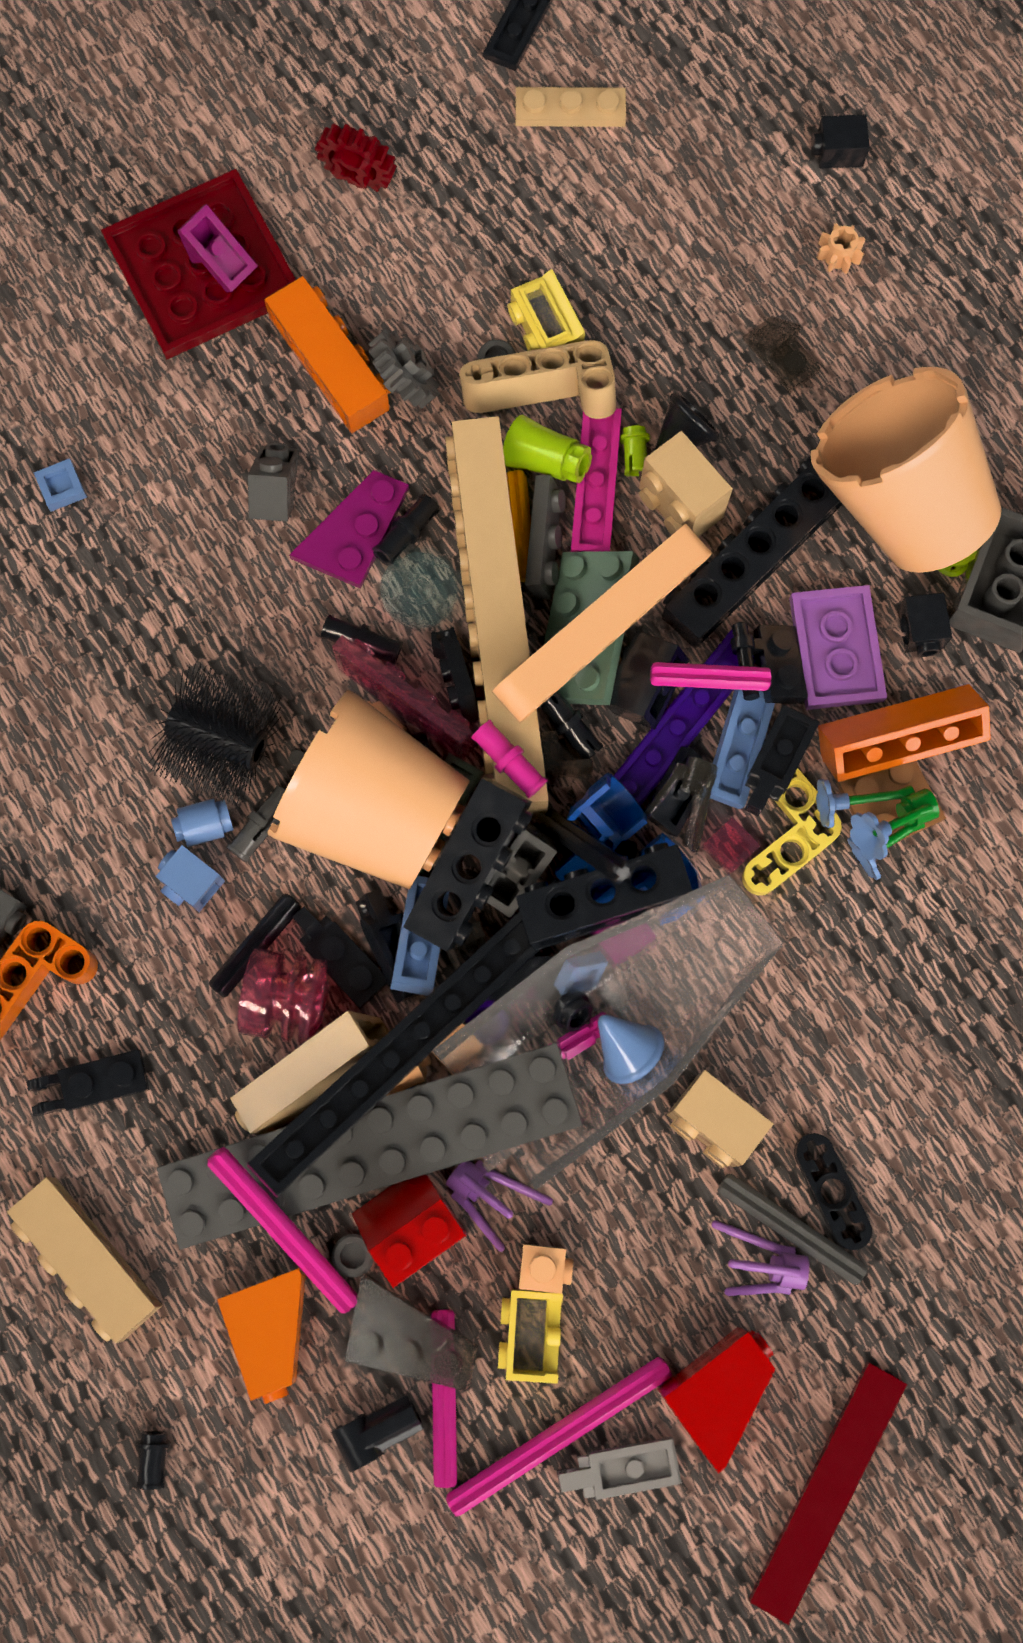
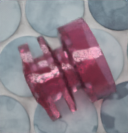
(282, 996)

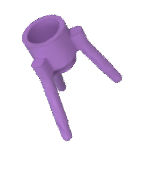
(469, 1182)
(787, 1269)

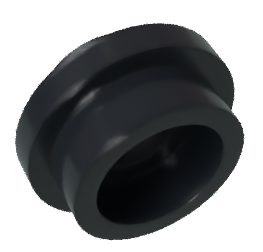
(572, 1011)

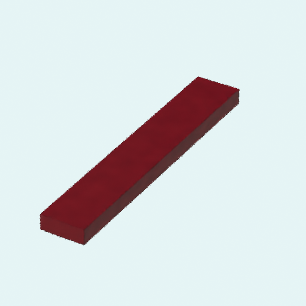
(827, 1493)

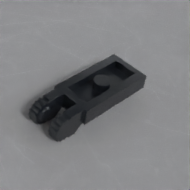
(93, 1082)

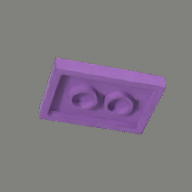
(838, 647)

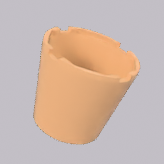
(912, 468)
(370, 797)

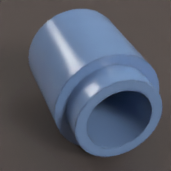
(202, 822)

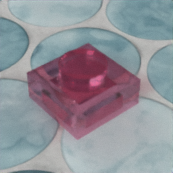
(731, 846)

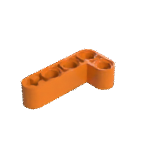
(37, 966)

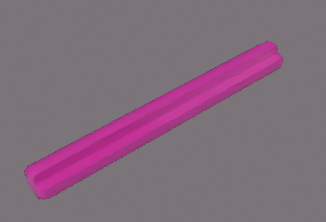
(282, 1229)

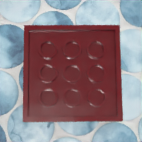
(182, 297)

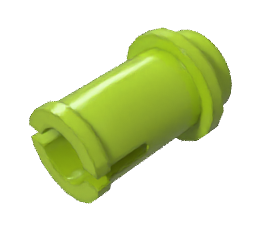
(635, 448)

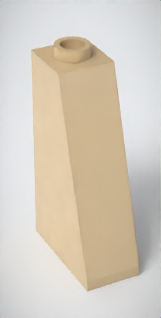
(306, 1073)

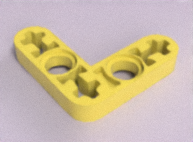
(801, 834)

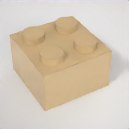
(684, 486)
(719, 1121)

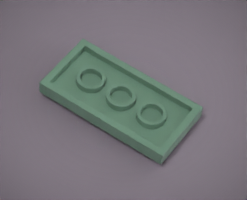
(580, 583)

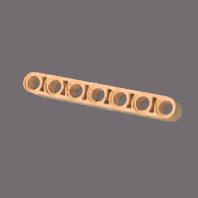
(601, 623)

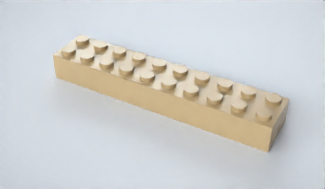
(491, 585)

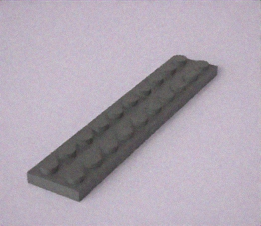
(393, 1142)

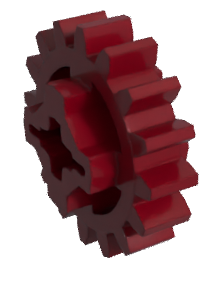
(355, 157)

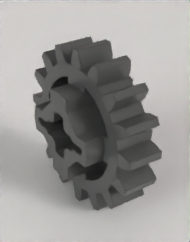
(404, 368)

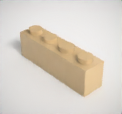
(84, 1260)

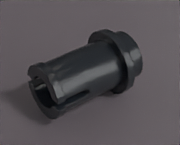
(152, 1459)

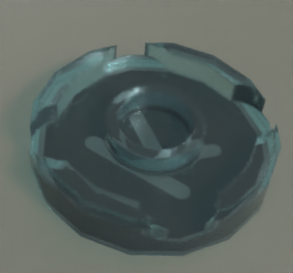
(424, 602)

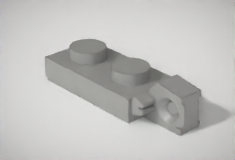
(623, 1470)

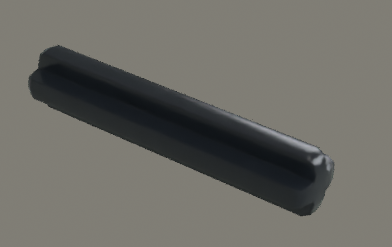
(260, 937)

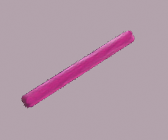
(558, 1436)

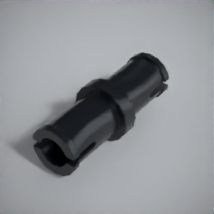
(406, 530)
(382, 646)
(571, 725)

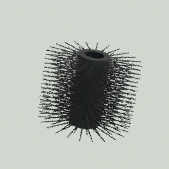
(215, 734)

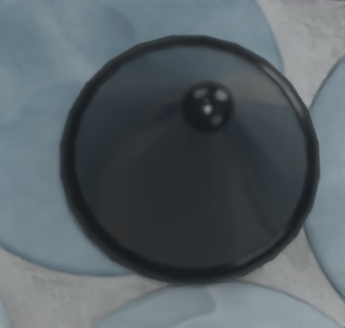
(685, 418)

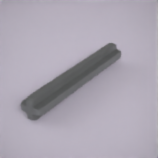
(792, 1229)

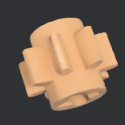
(841, 248)

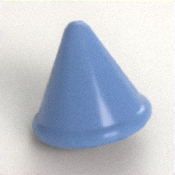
(628, 1048)

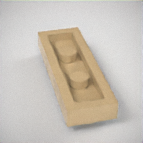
(571, 106)

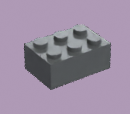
(992, 587)

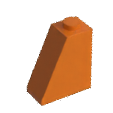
(266, 1333)

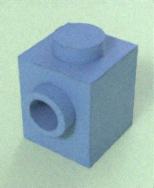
(187, 878)

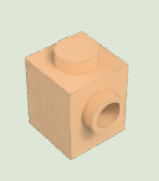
(545, 1269)

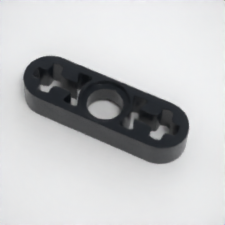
(837, 1225)

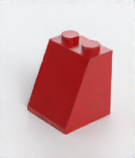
(407, 1227)
(720, 1393)

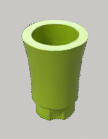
(545, 451)

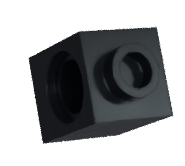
(925, 624)

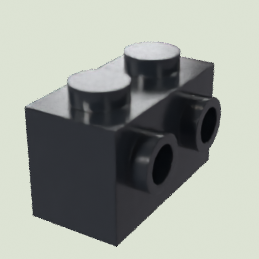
(633, 693)

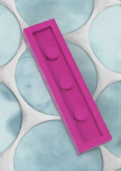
(597, 490)

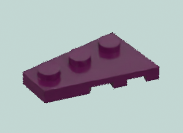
(345, 538)

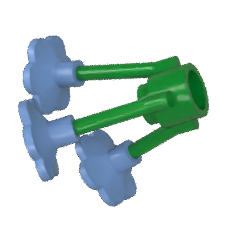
(868, 836)

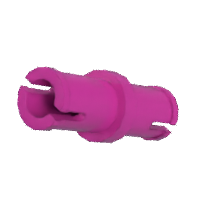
(509, 759)

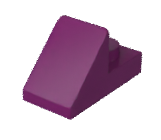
(217, 249)

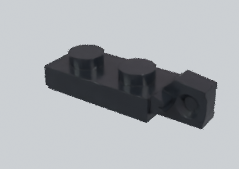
(454, 670)
(779, 757)
(382, 932)
(345, 960)

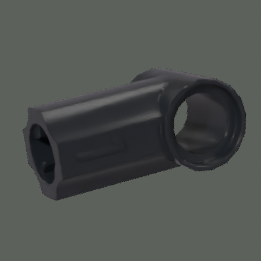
(371, 1434)

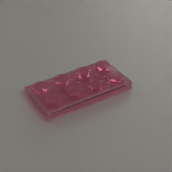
(412, 704)

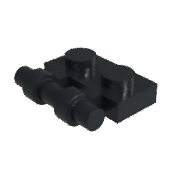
(777, 650)

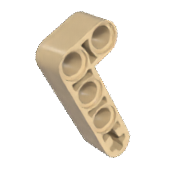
(543, 376)

